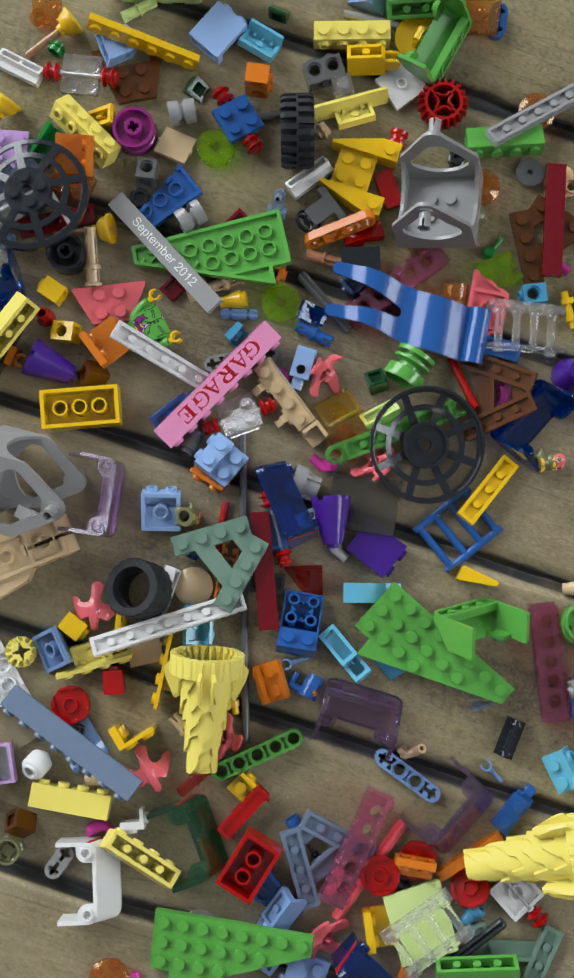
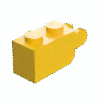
(371, 59)

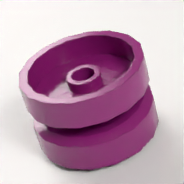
(134, 131)

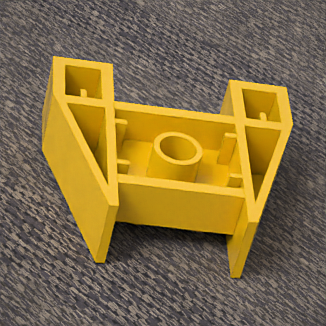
(355, 171)

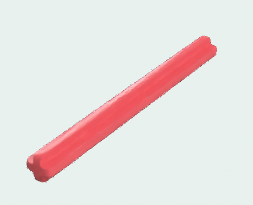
(384, 849)

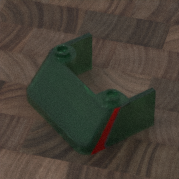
(198, 815)

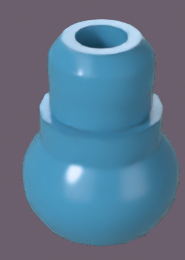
(472, 915)

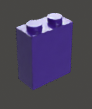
(377, 552)

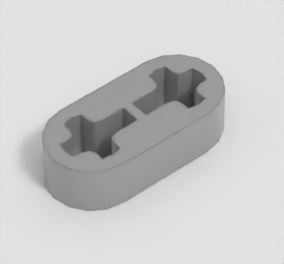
(63, 863)

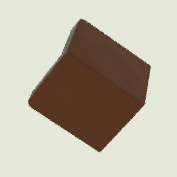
(93, 374)
(20, 822)

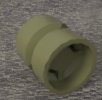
(11, 849)

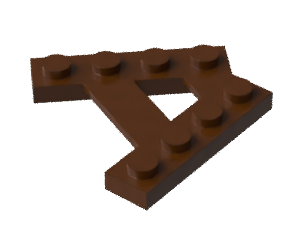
(527, 251)
(506, 413)

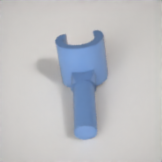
(294, 661)
(492, 772)

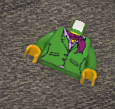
(150, 322)

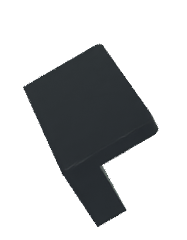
(362, 255)

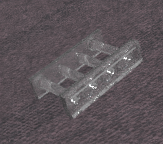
(534, 310)
(408, 924)

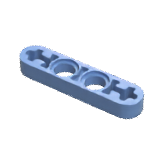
(408, 773)

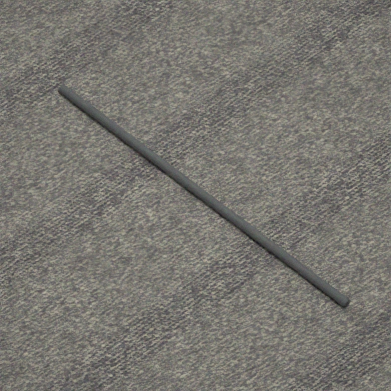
(244, 615)

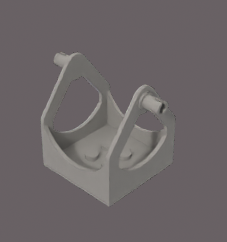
(439, 203)
(12, 444)

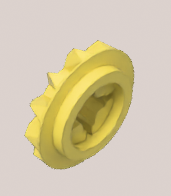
(12, 647)

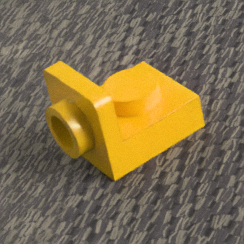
(243, 784)

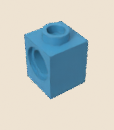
(538, 288)

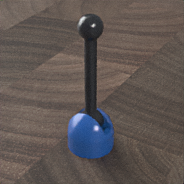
(293, 821)

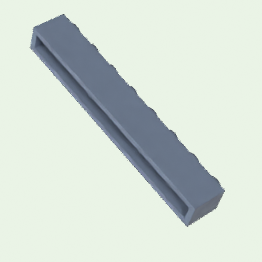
(72, 743)

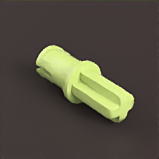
(138, 10)

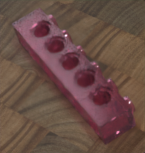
(437, 260)
(540, 653)
(354, 835)

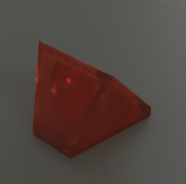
(307, 577)

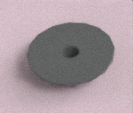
(530, 172)

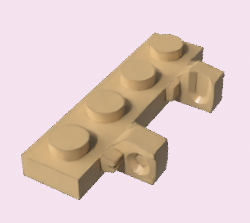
(293, 407)

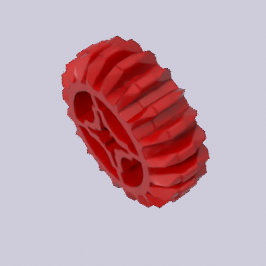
(432, 92)

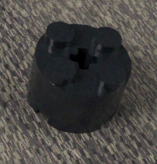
(73, 262)

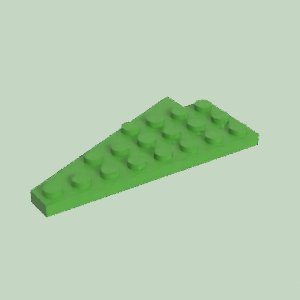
(232, 250)
(408, 639)
(220, 947)

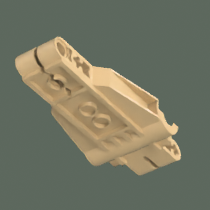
(22, 556)

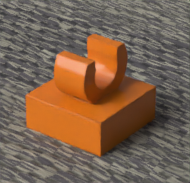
(13, 356)

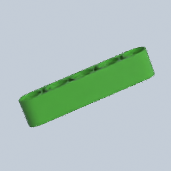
(264, 746)

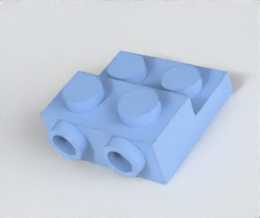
(220, 459)
(159, 508)
(306, 968)

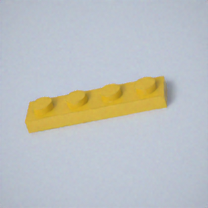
(487, 490)

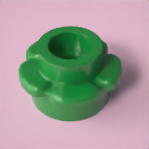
(56, 48)

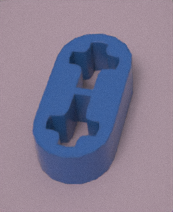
(502, 24)

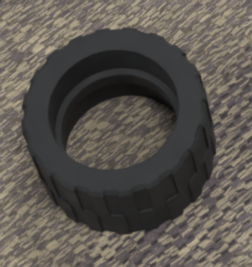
(119, 583)

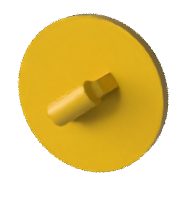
(410, 33)

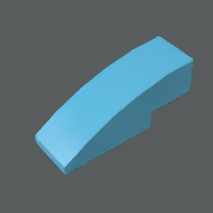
(364, 592)
(345, 654)

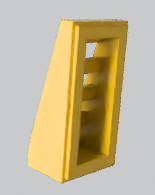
(469, 575)

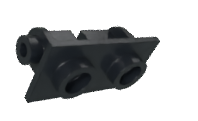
(509, 738)

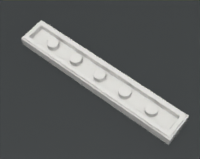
(158, 354)

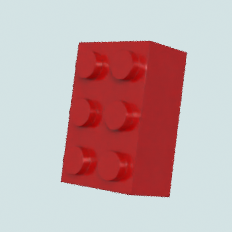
(249, 865)

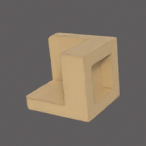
(314, 434)

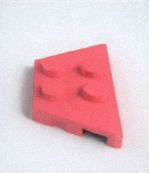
(483, 291)
(110, 300)

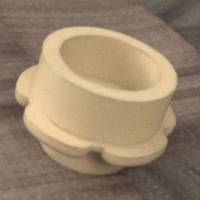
(322, 130)

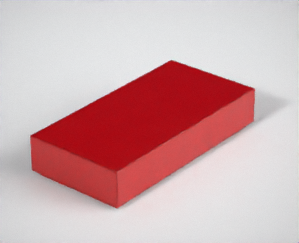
(388, 189)

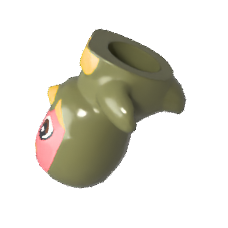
(552, 461)
(188, 516)

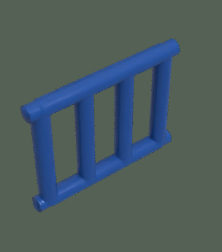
(465, 553)

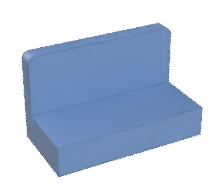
(283, 909)

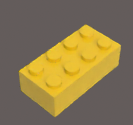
(80, 407)

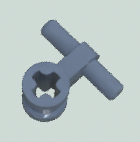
(278, 203)

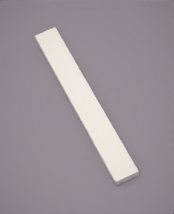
(160, 626)

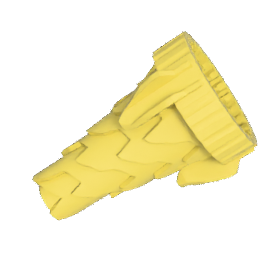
(206, 682)
(536, 857)

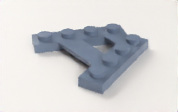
(305, 874)

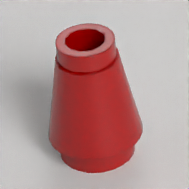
(47, 319)

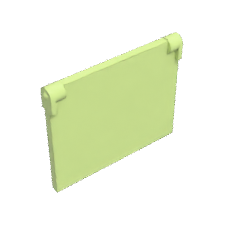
(405, 900)

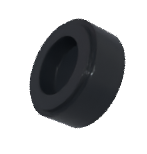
(139, 197)

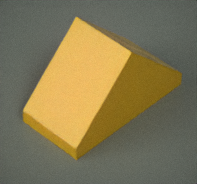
(104, 116)

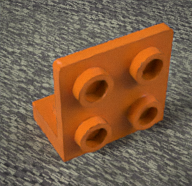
(81, 147)
(101, 345)

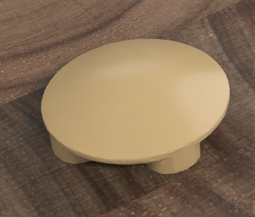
(194, 586)

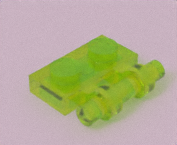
(500, 265)

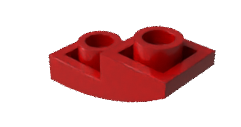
(373, 233)

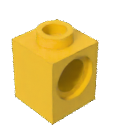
(52, 290)
(71, 335)
(74, 626)

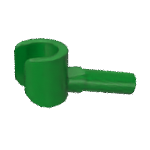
(489, 252)

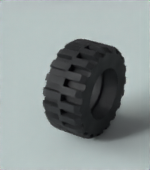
(297, 130)

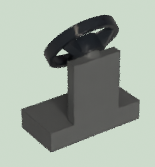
(319, 211)

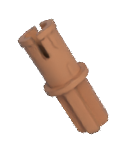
(321, 258)

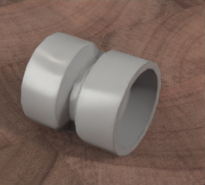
(182, 112)
(190, 216)

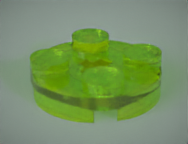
(208, 156)
(287, 294)

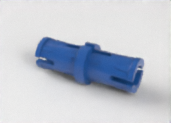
(314, 333)

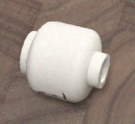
(36, 764)

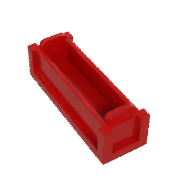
(243, 811)

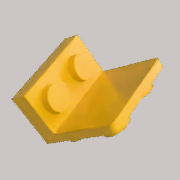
(120, 736)
(375, 921)

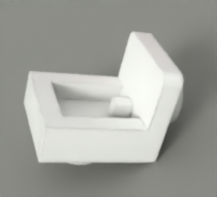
(132, 825)

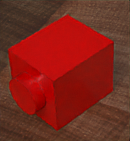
(114, 681)

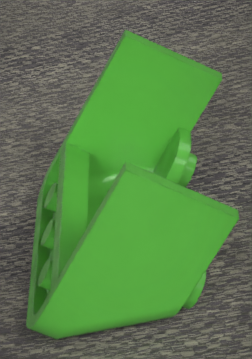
(440, 42)
(479, 619)

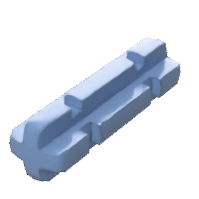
(239, 314)

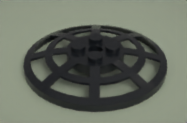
(41, 195)
(438, 442)

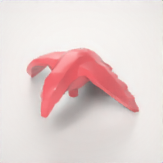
(325, 372)
(368, 467)
(94, 608)
(229, 739)
(149, 771)
(323, 936)

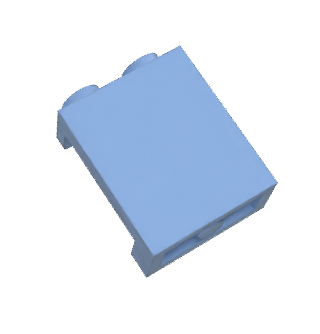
(217, 31)

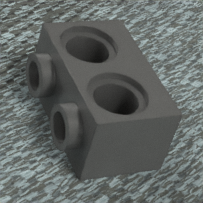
(321, 66)

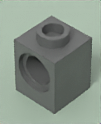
(146, 173)

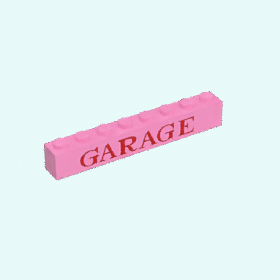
(217, 384)

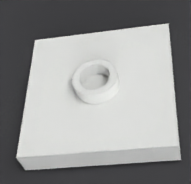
(401, 85)

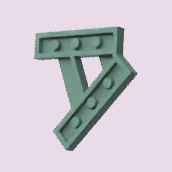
(204, 542)
(536, 953)

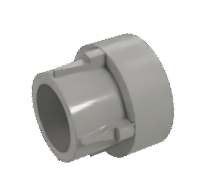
(306, 481)

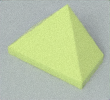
(369, 417)

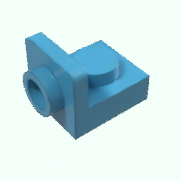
(236, 334)

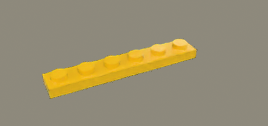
(142, 41)

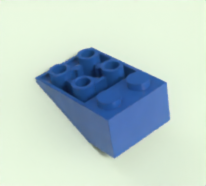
(300, 623)

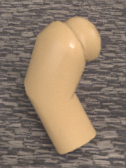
(411, 752)

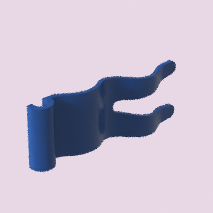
(425, 318)

